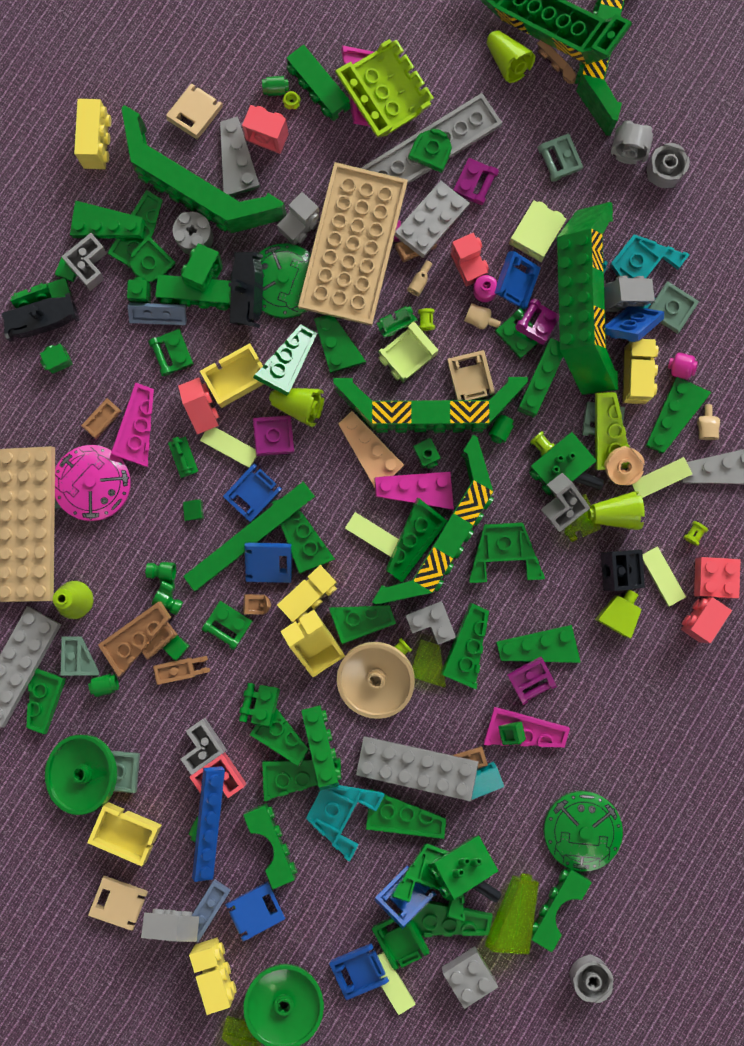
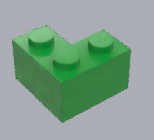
(202, 267)

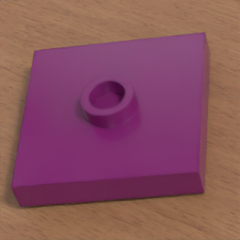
(273, 435)

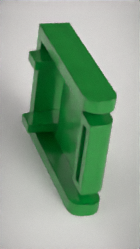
(400, 943)

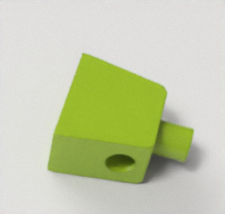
(621, 614)

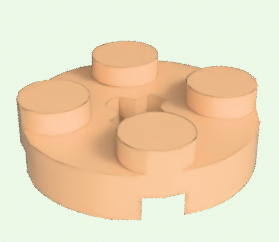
(635, 466)

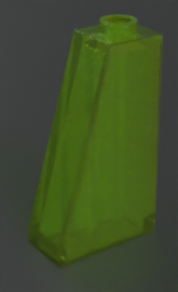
(515, 917)

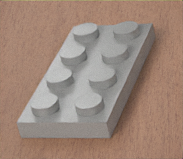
(431, 219)

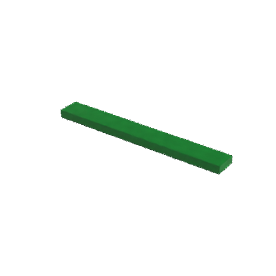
(251, 533)

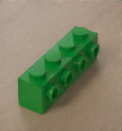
(322, 754)

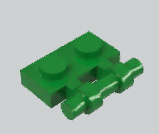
(265, 705)

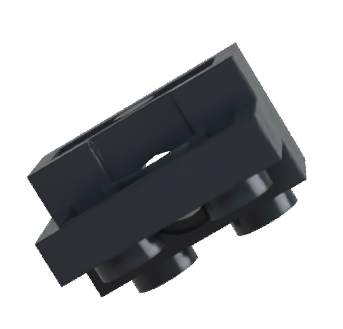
(622, 570)

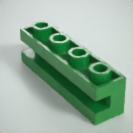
(317, 82)
(173, 290)

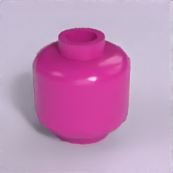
(483, 294)
(683, 366)

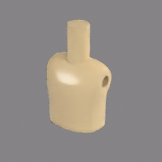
(419, 280)
(480, 317)
(708, 425)

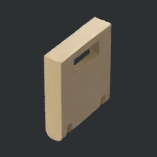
(197, 107)
(471, 380)
(121, 904)

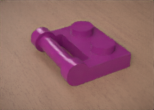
(469, 179)
(544, 324)
(529, 675)

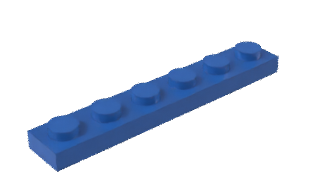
(208, 823)

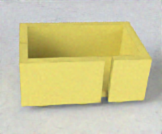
(92, 134)
(640, 371)
(235, 377)
(308, 594)
(312, 643)
(124, 834)
(214, 983)

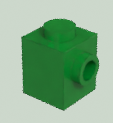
(139, 291)
(55, 358)
(427, 454)

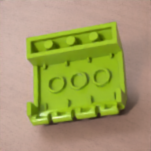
(385, 88)

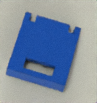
(513, 283)
(254, 490)
(263, 562)
(410, 909)
(251, 912)
(363, 970)

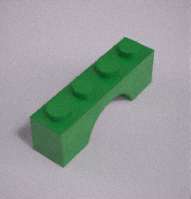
(541, 379)
(261, 822)
(570, 886)

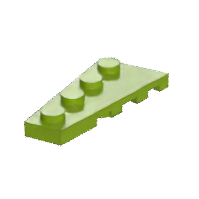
(608, 428)

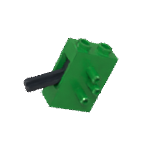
(567, 458)
(465, 869)

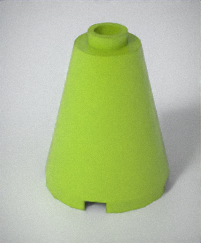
(510, 56)
(300, 404)
(619, 511)
(73, 599)

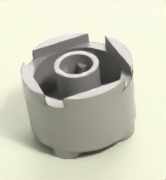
(632, 142)
(663, 175)
(187, 224)
(588, 990)

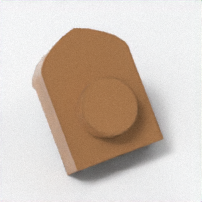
(256, 604)

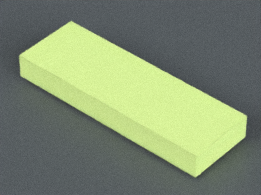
(229, 446)
(662, 477)
(372, 534)
(663, 576)
(395, 988)

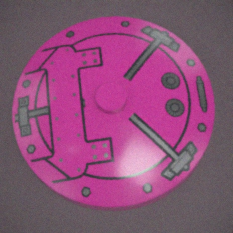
(91, 483)

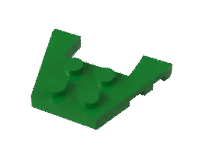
(501, 544)
(419, 873)

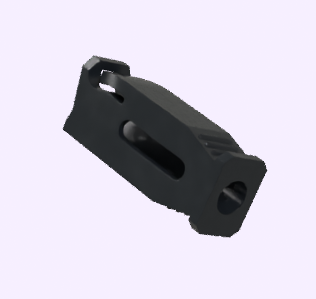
(246, 289)
(39, 317)

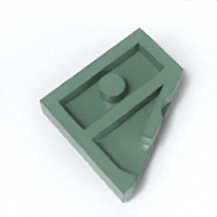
(76, 657)

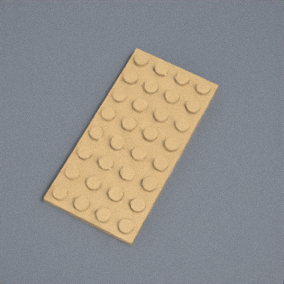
(353, 244)
(27, 524)

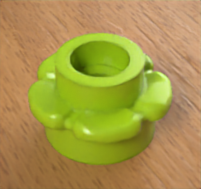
(291, 95)

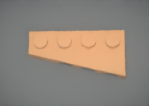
(369, 449)

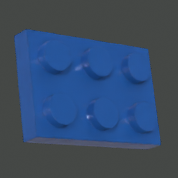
(633, 323)

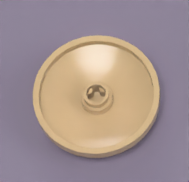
(375, 680)

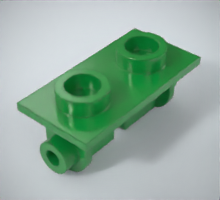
(37, 293)
(389, 326)
(183, 456)

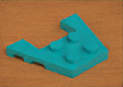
(642, 256)
(333, 809)

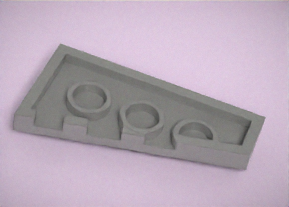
(237, 165)
(718, 469)

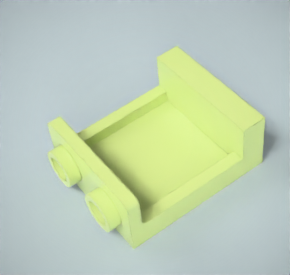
(537, 230)
(408, 353)

